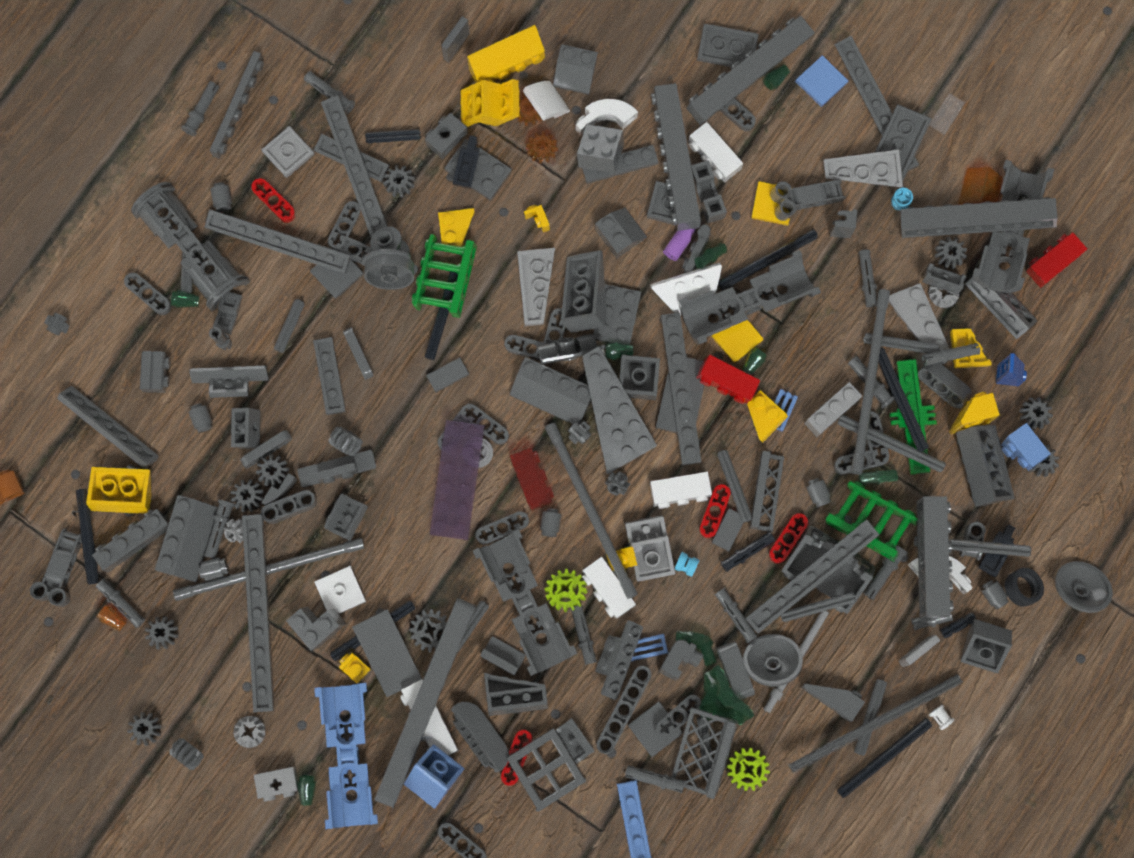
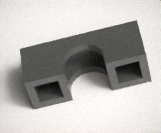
(710, 201)

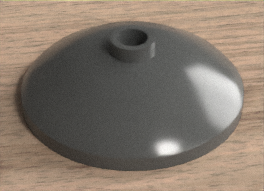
(1083, 587)
(773, 651)

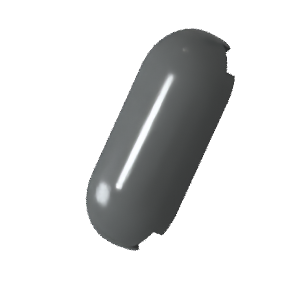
(480, 735)

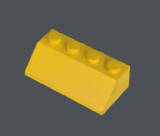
(507, 56)

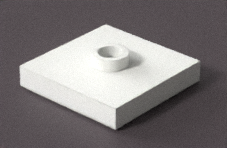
(340, 590)

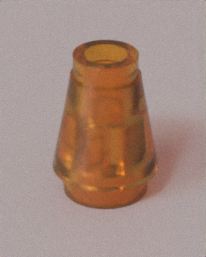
(111, 618)

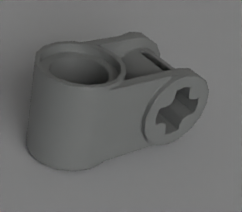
(968, 536)

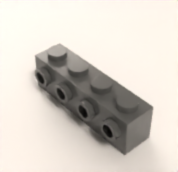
(131, 541)

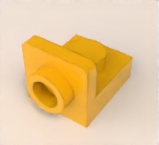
(540, 220)
(626, 556)
(354, 667)

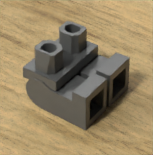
(679, 654)

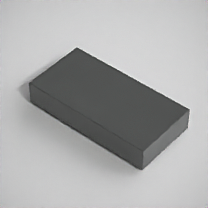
(447, 375)
(728, 530)

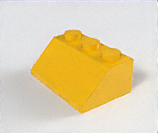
(977, 412)
(119, 490)

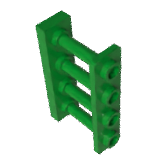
(458, 287)
(887, 550)

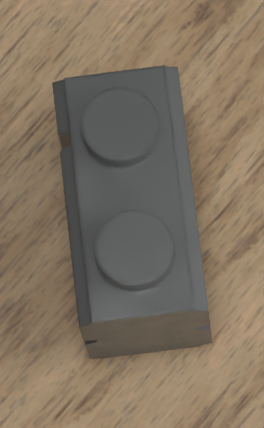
(154, 371)

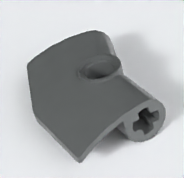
(567, 349)

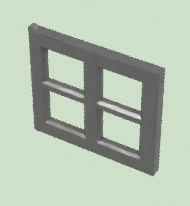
(546, 769)

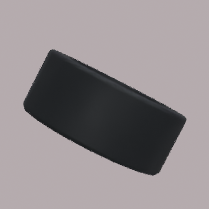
(1034, 581)

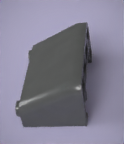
(850, 577)

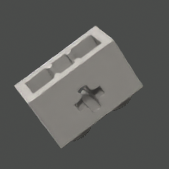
(265, 781)

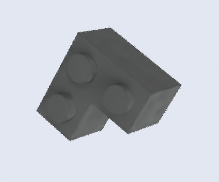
(315, 630)

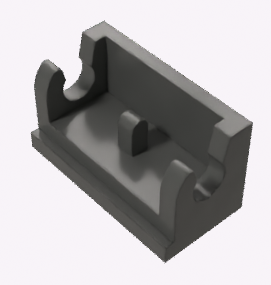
(845, 227)
(943, 279)
(574, 741)

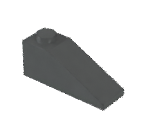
(840, 701)

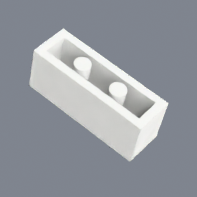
(714, 149)
(680, 490)
(607, 588)

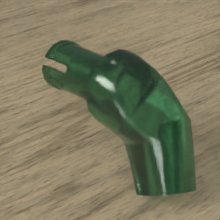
(702, 643)

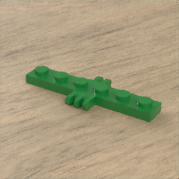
(908, 378)

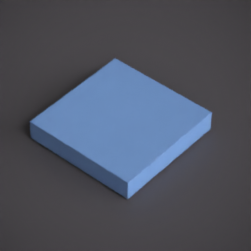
(821, 81)

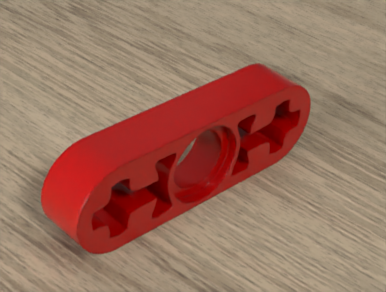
(273, 208)
(714, 526)
(776, 547)
(506, 770)

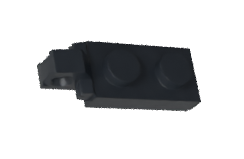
(467, 164)
(992, 562)

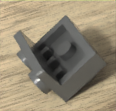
(345, 517)

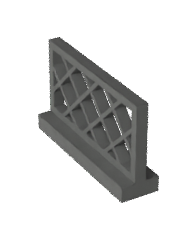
(721, 752)

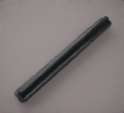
(767, 259)
(902, 402)
(884, 758)

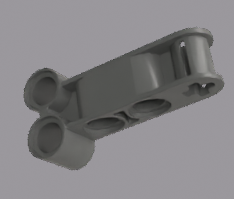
(805, 197)
(59, 569)

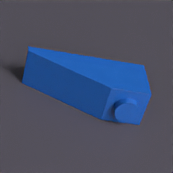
(1011, 371)

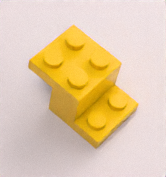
(490, 103)

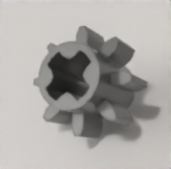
(57, 324)
(579, 432)
(617, 483)

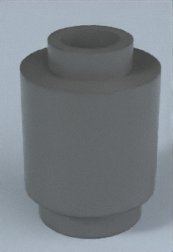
(221, 197)
(200, 418)
(818, 492)
(550, 522)
(213, 569)
(995, 594)

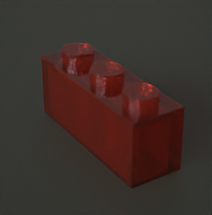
(532, 479)

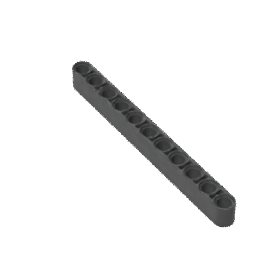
(425, 703)

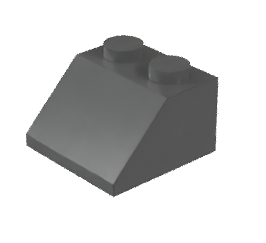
(575, 69)
(619, 232)
(986, 646)

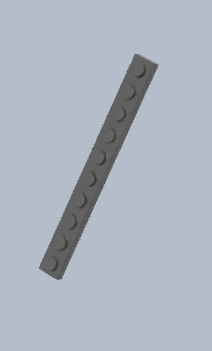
(258, 613)

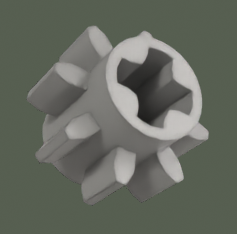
(234, 530)

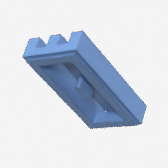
(787, 395)
(663, 643)

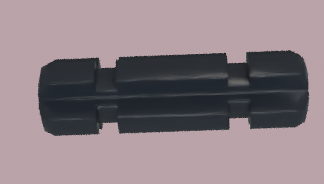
(957, 625)

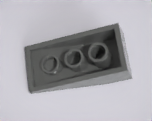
(584, 292)

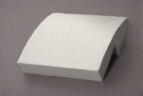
(546, 100)

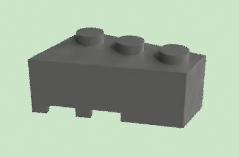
(513, 696)

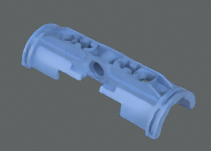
(340, 809)

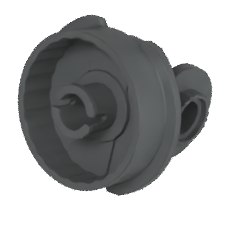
(389, 262)

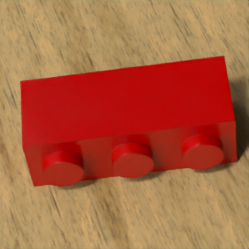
(1055, 259)
(727, 379)

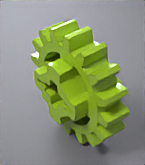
(571, 585)
(756, 780)

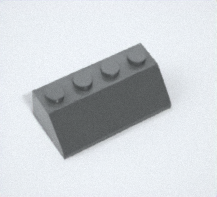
(551, 391)
(985, 465)
(186, 538)

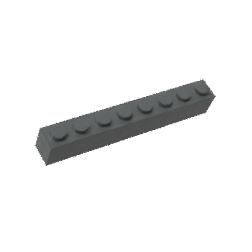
(750, 70)
(677, 158)
(979, 217)

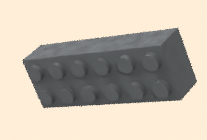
(934, 557)

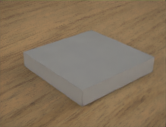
(287, 152)
(919, 650)

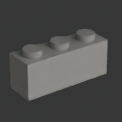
(833, 409)

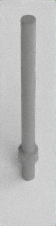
(776, 693)

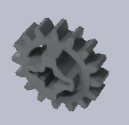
(422, 633)

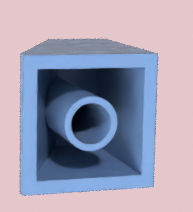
(433, 776)

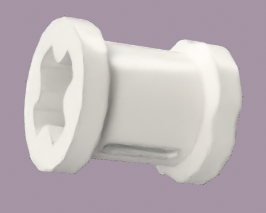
(941, 717)

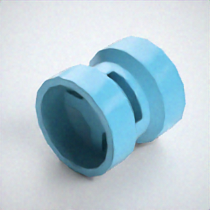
(904, 195)
(691, 564)

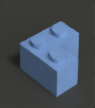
(1026, 446)

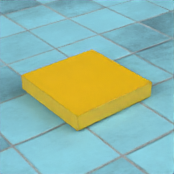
(764, 206)
(738, 340)

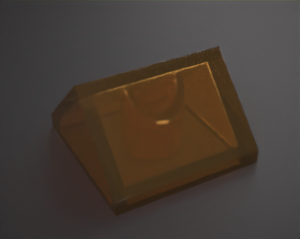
(980, 186)

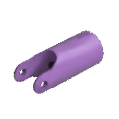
(678, 244)

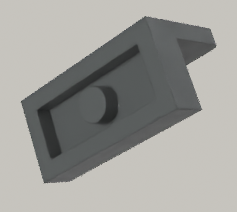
(503, 655)

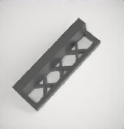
(1003, 310)
(761, 488)

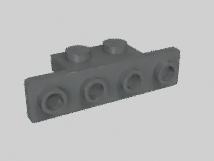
(229, 380)
(338, 468)
(617, 658)

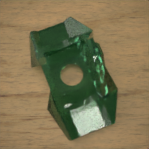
(720, 698)

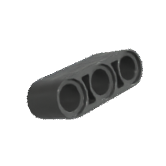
(945, 384)
(299, 507)
(735, 670)

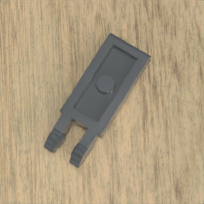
(697, 248)

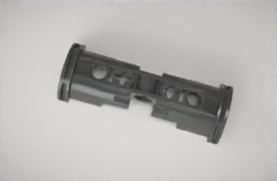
(786, 273)
(989, 274)
(212, 285)
(511, 551)

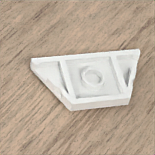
(688, 285)

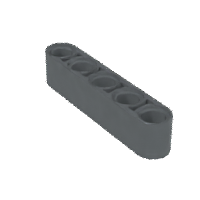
(630, 702)

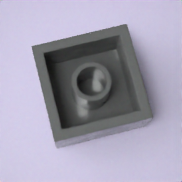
(600, 148)
(640, 376)

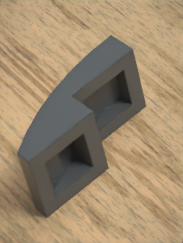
(228, 312)
(275, 495)

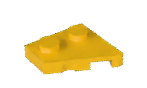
(455, 226)
(964, 337)
(765, 415)

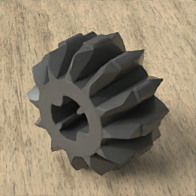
(406, 181)
(947, 246)
(1041, 409)
(345, 441)
(1048, 466)
(264, 472)
(241, 501)
(159, 640)
(152, 727)
(186, 754)

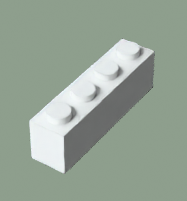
(436, 731)

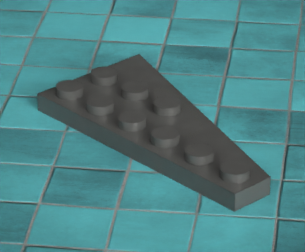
(618, 421)

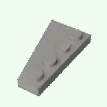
(870, 168)
(535, 277)
(918, 315)

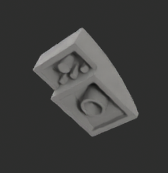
(650, 548)

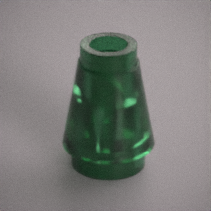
(776, 77)
(183, 299)
(615, 350)
(754, 361)
(306, 789)

